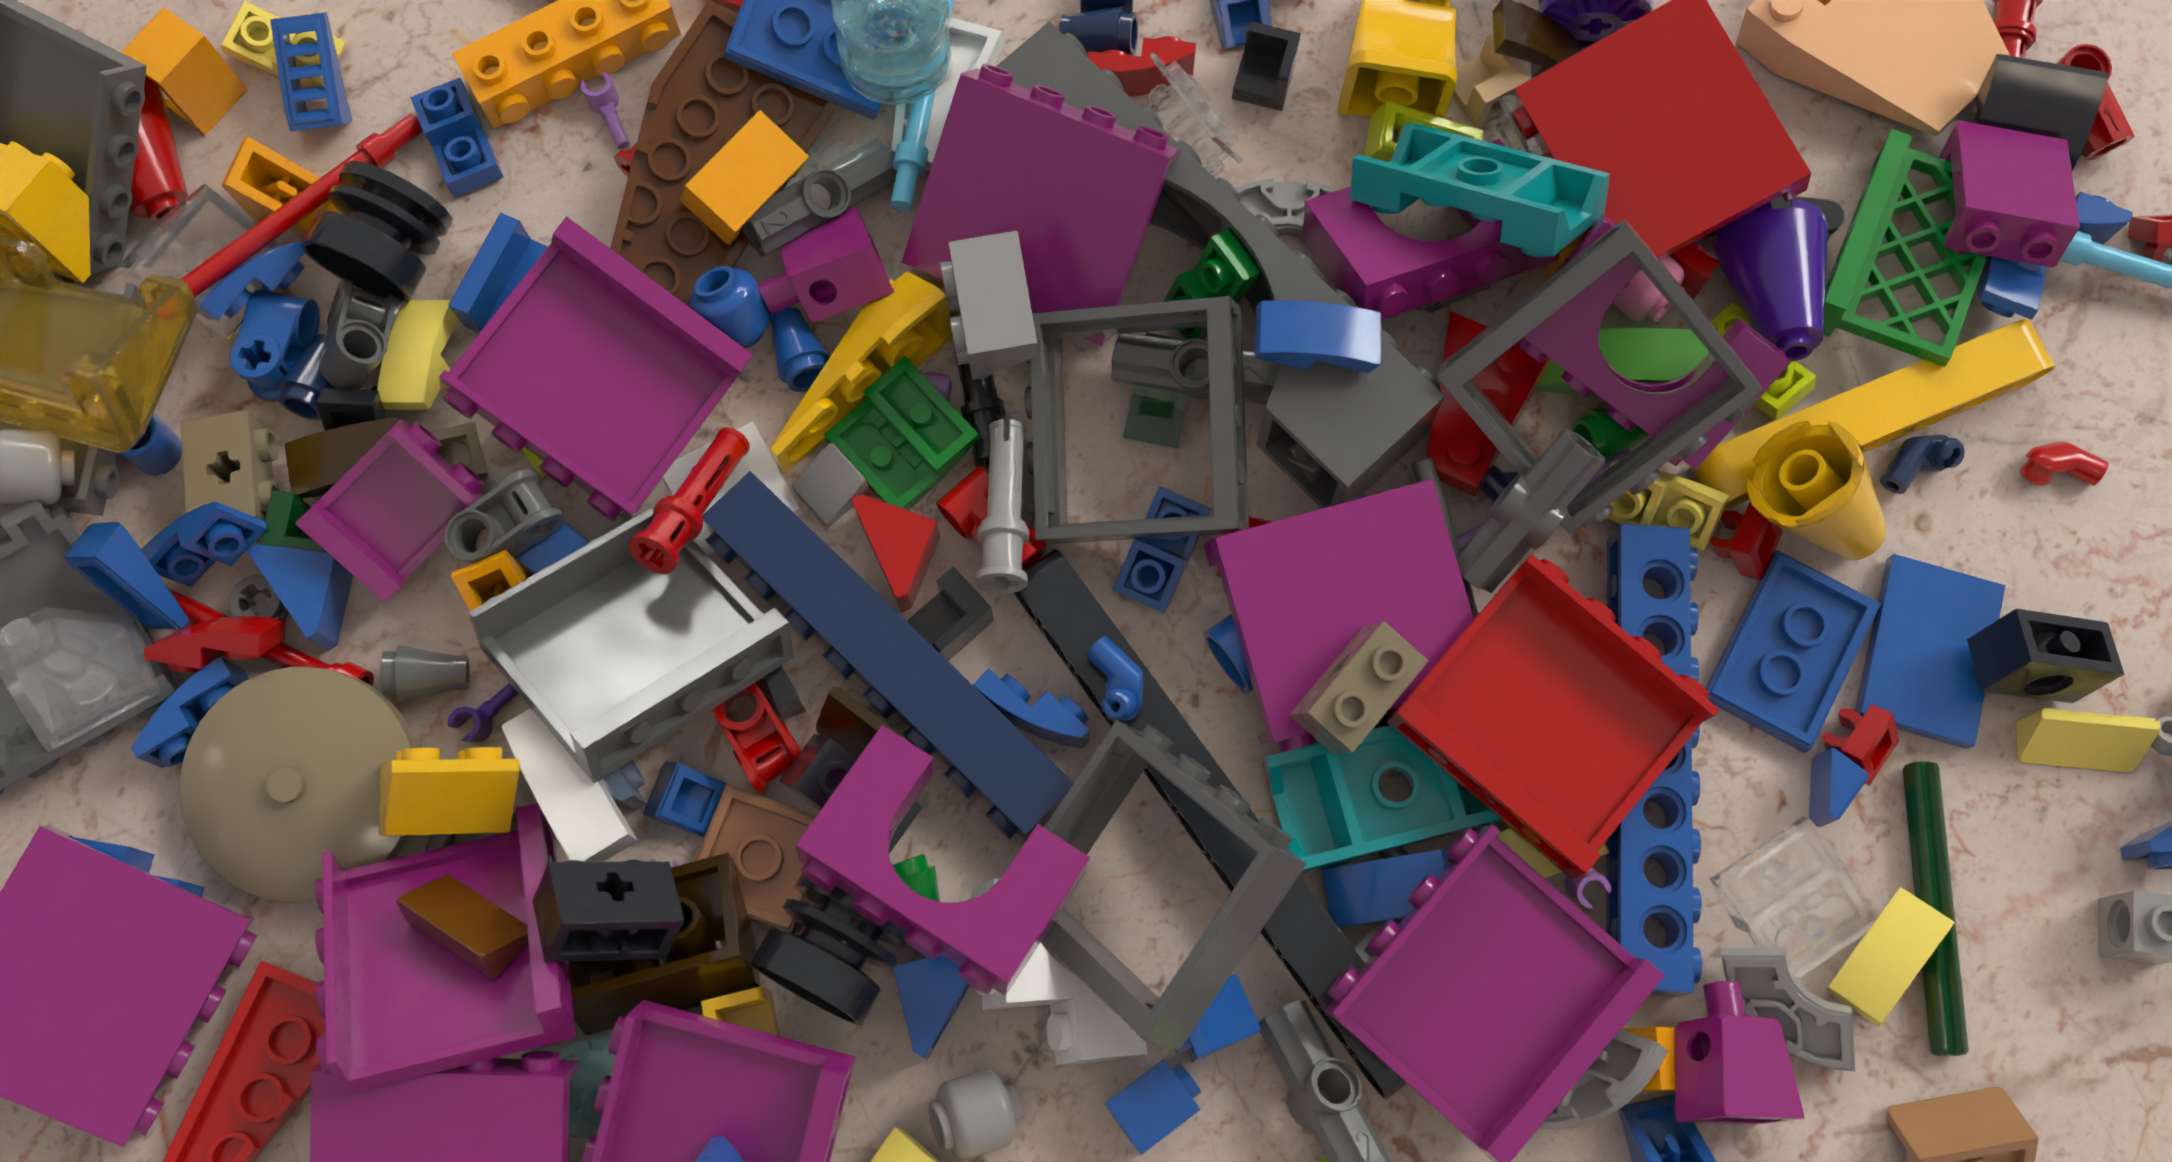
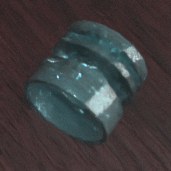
(893, 47)

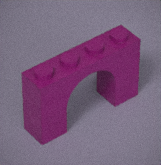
(1403, 273)
(1572, 342)
(984, 935)

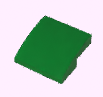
(903, 436)

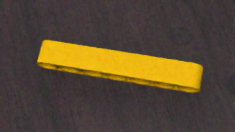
(1896, 402)

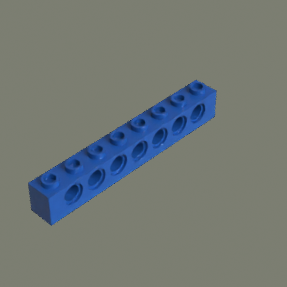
(1667, 558)

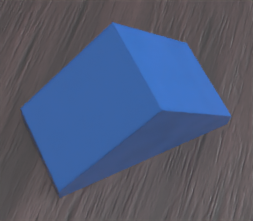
(309, 586)
(929, 998)
(1658, 1137)

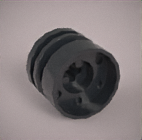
(377, 231)
(828, 952)

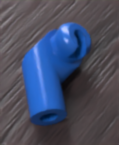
(1123, 682)

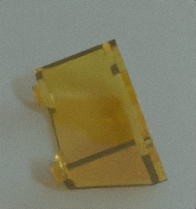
(84, 356)

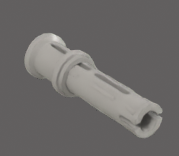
(1003, 530)

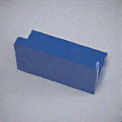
(495, 272)

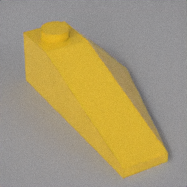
(904, 323)

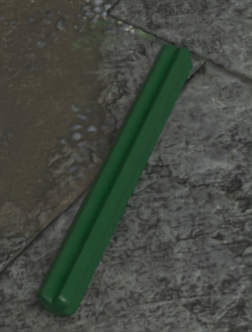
(1934, 887)

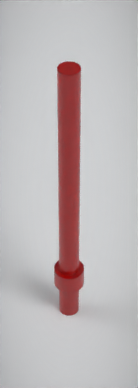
(373, 150)

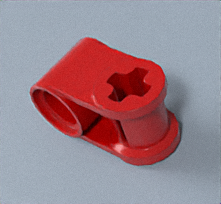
(760, 743)

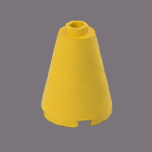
(1819, 489)

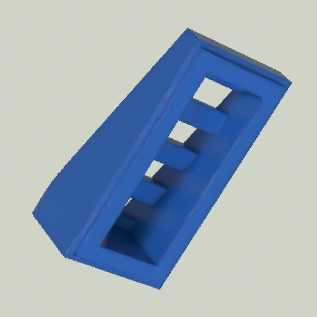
(290, 75)
(120, 570)

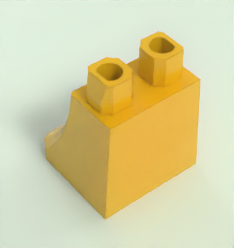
(1402, 56)

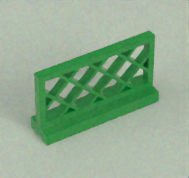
(1863, 246)

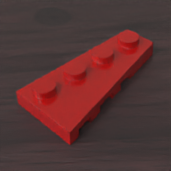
(256, 1071)

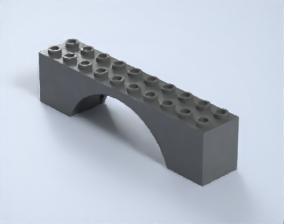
(1323, 424)

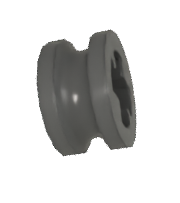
(244, 592)

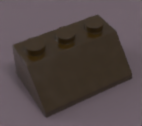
(704, 962)

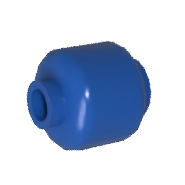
(732, 304)

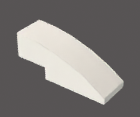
(575, 807)

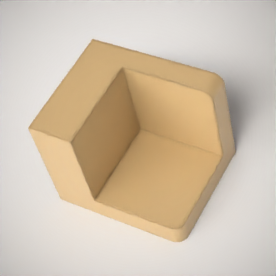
(1485, 81)

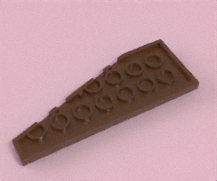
(687, 120)

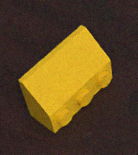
(45, 208)

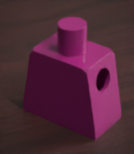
(829, 270)
(1733, 1065)

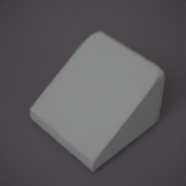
(830, 485)

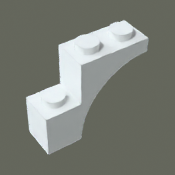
(1080, 1022)

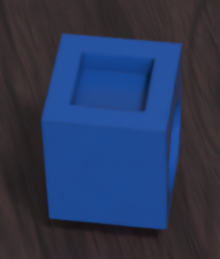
(1155, 1104)

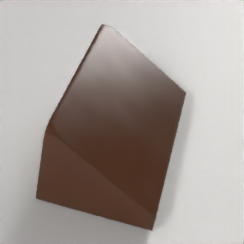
(465, 924)

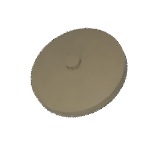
(291, 774)

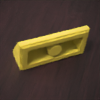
(2084, 739)

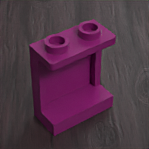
(2010, 194)
(391, 508)

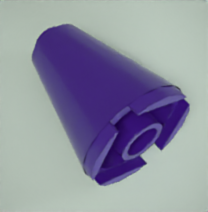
(1779, 273)

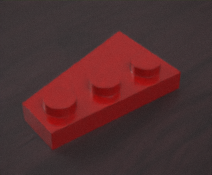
(1456, 442)

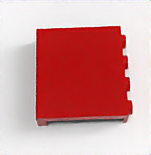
(1670, 122)
(1553, 715)

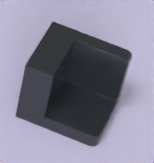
(1266, 66)
(952, 615)

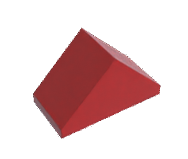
(900, 543)

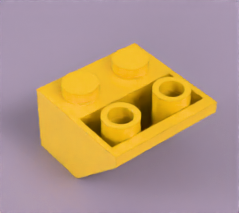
(447, 795)

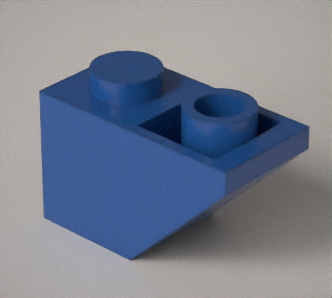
(1223, 1024)

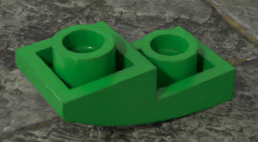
(1220, 272)

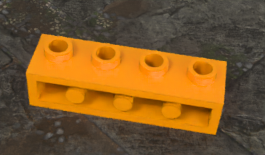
(557, 48)

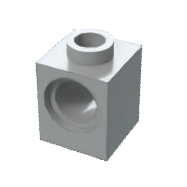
(2136, 927)

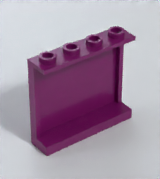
(1053, 174)
(595, 372)
(1323, 575)
(103, 983)
(1491, 994)
(408, 1004)
(704, 1078)
(455, 1115)

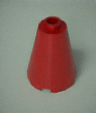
(157, 174)

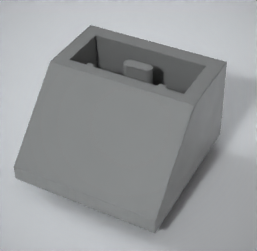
(993, 297)

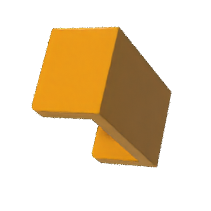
(186, 70)
(743, 176)

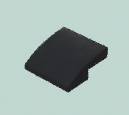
(2041, 99)

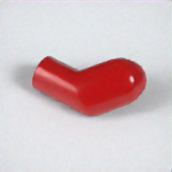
(2060, 458)

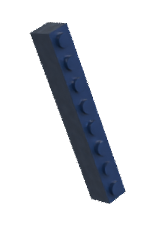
(888, 656)

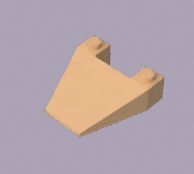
(1887, 56)

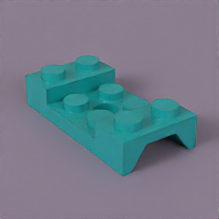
(1536, 197)
(1338, 813)

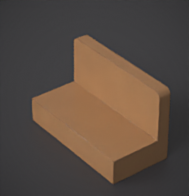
(1964, 1128)

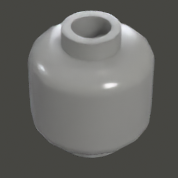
(33, 467)
(975, 1114)

